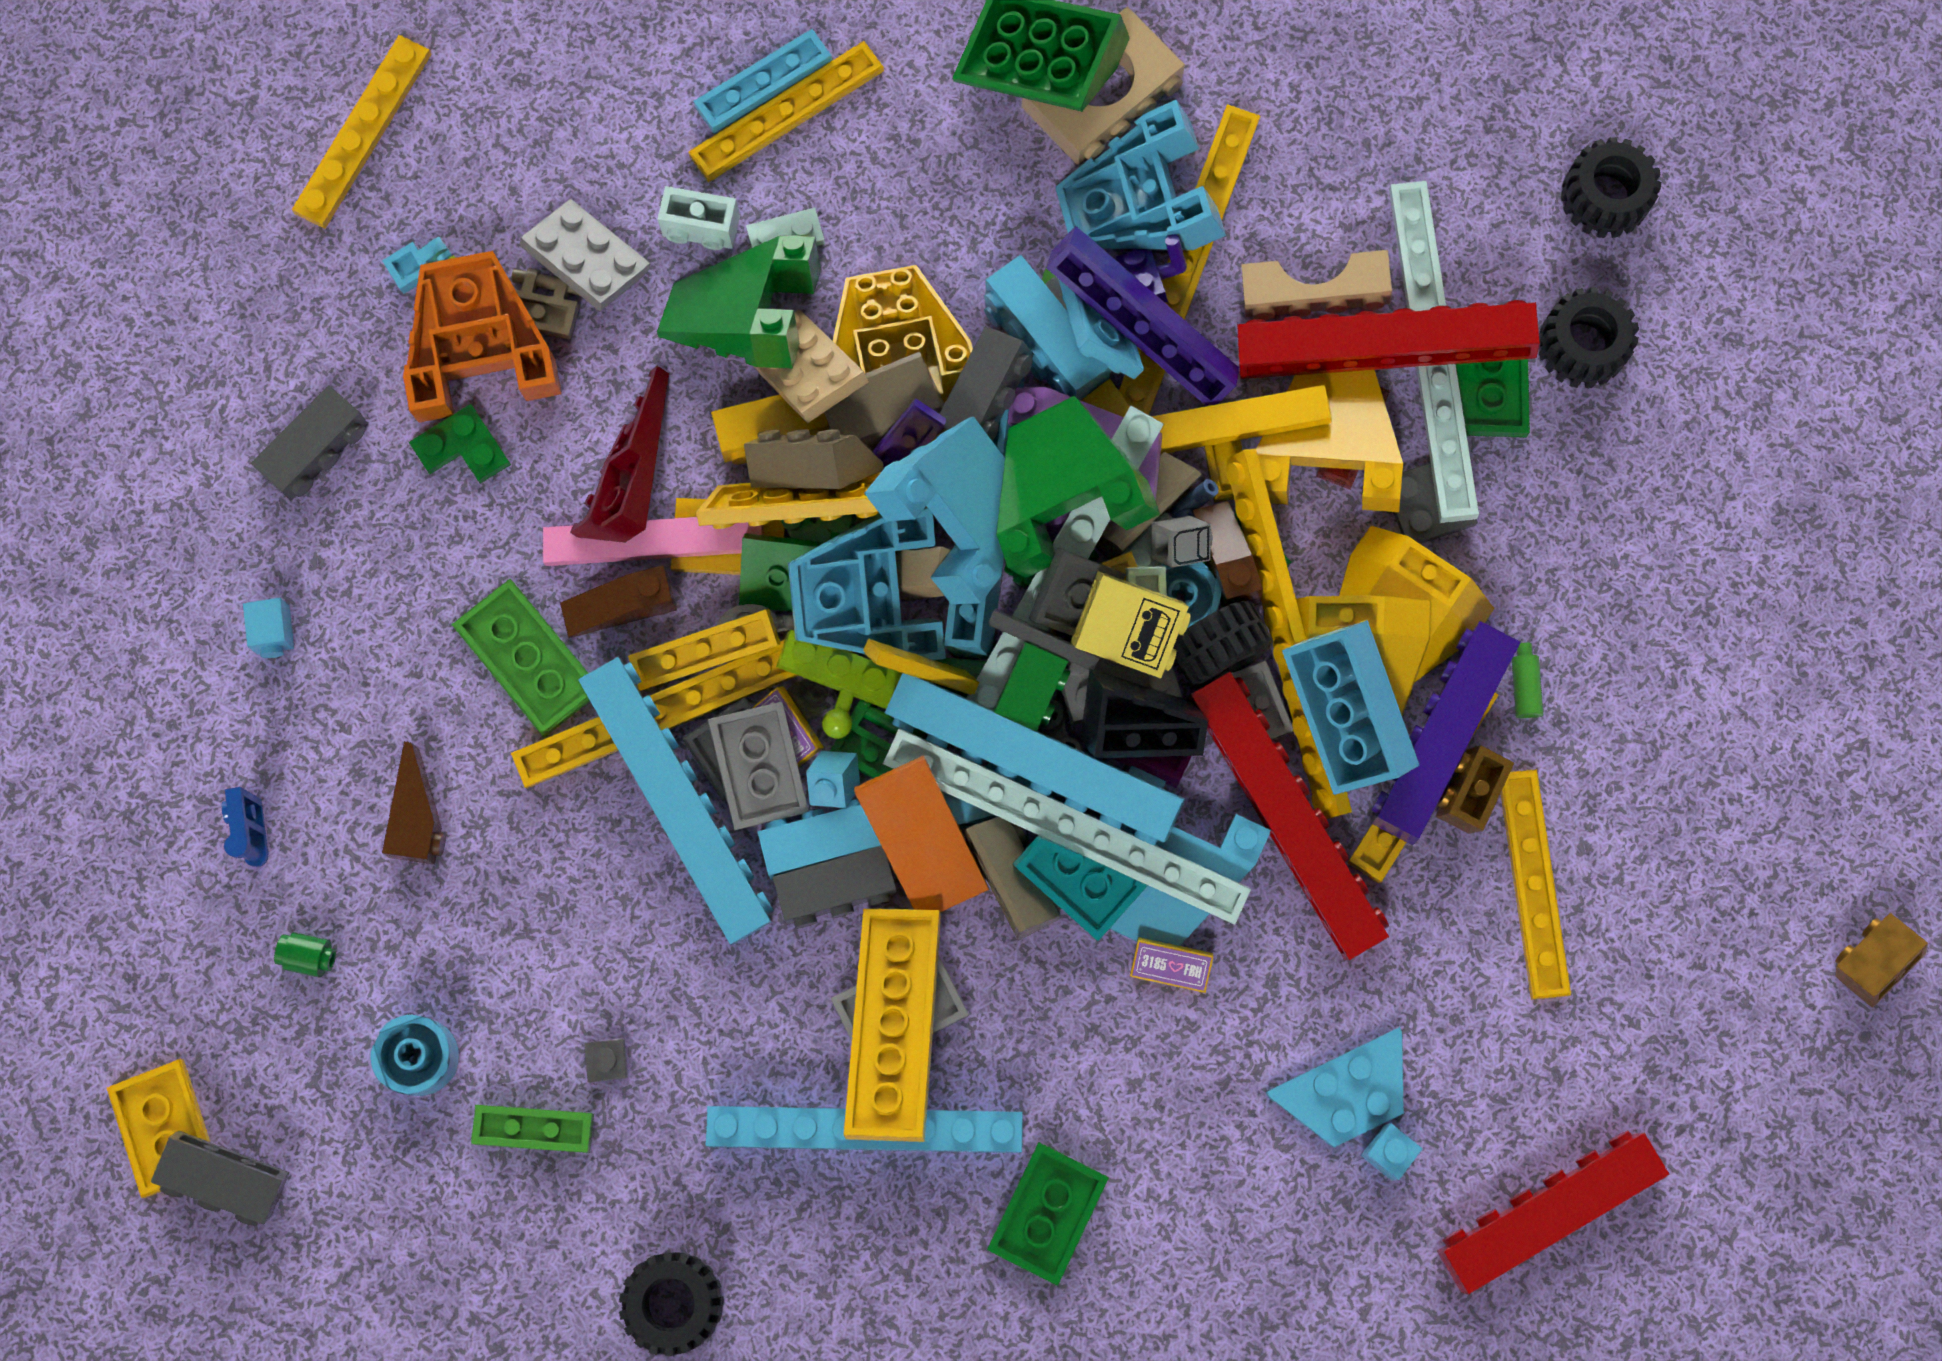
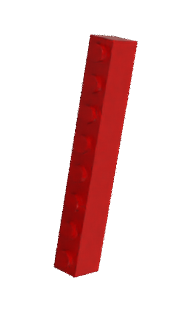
(1388, 340)
(1293, 823)

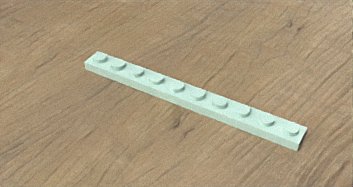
(1437, 383)
(1077, 536)
(1073, 829)

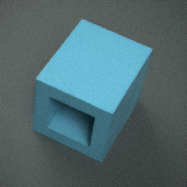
(268, 627)
(833, 779)
(1391, 1152)

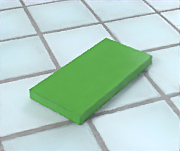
(525, 657)

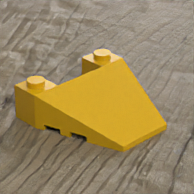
(1355, 439)

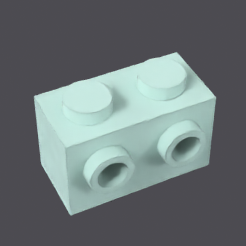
(698, 218)

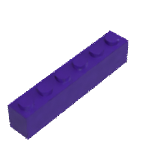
(1143, 317)
(1446, 731)

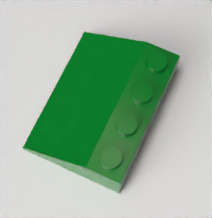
(1043, 51)

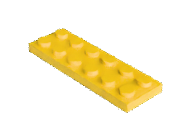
(759, 506)
(893, 1025)

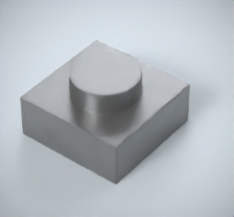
(606, 1060)

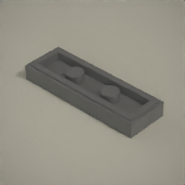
(1042, 639)

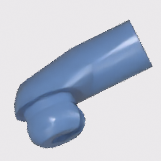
(1195, 499)

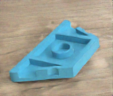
(1349, 1091)

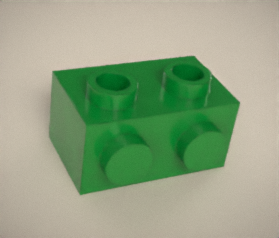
(1031, 687)

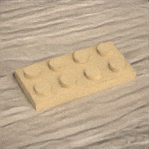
(819, 374)

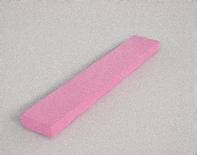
(660, 540)

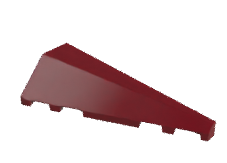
(626, 480)

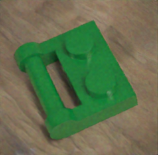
(870, 748)

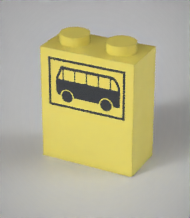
(1130, 625)

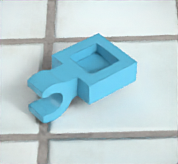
(406, 262)

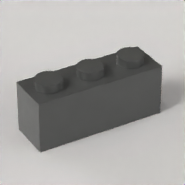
(988, 381)
(310, 443)
(835, 887)
(219, 1178)

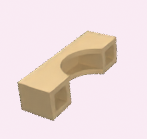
(1273, 292)

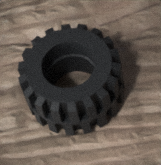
(1625, 165)
(1602, 314)
(1221, 643)
(636, 1303)

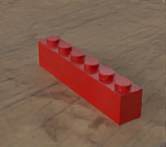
(1552, 1212)

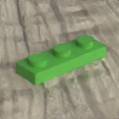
(532, 1128)

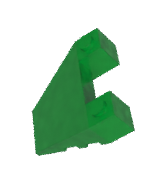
(731, 301)
(1057, 466)

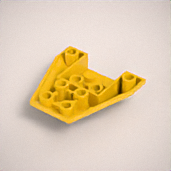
(895, 316)
(1401, 567)
(1397, 624)

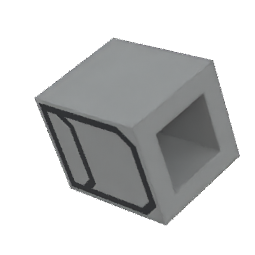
(1181, 541)

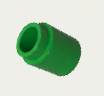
(305, 954)

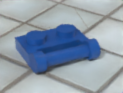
(247, 826)

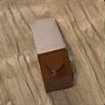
(1230, 556)
(619, 602)
(413, 819)

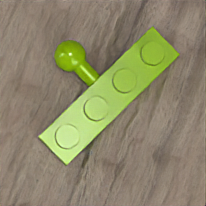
(840, 671)

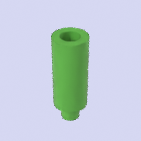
(1527, 683)

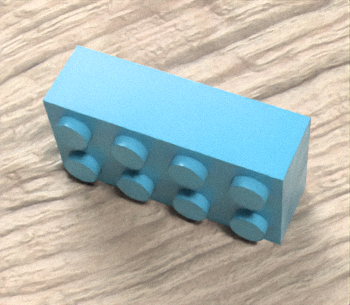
(1033, 314)
(1350, 708)

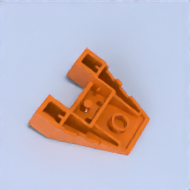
(468, 327)

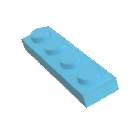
(762, 81)

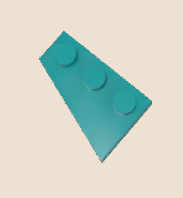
(1078, 885)

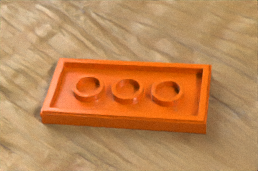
(921, 837)

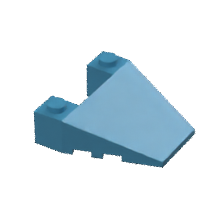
(1128, 192)
(961, 486)
(851, 589)
(1171, 920)

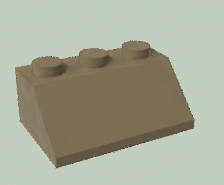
(883, 400)
(808, 460)
(1174, 482)
(996, 847)

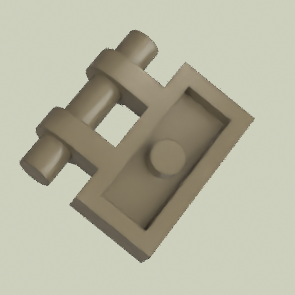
(551, 315)

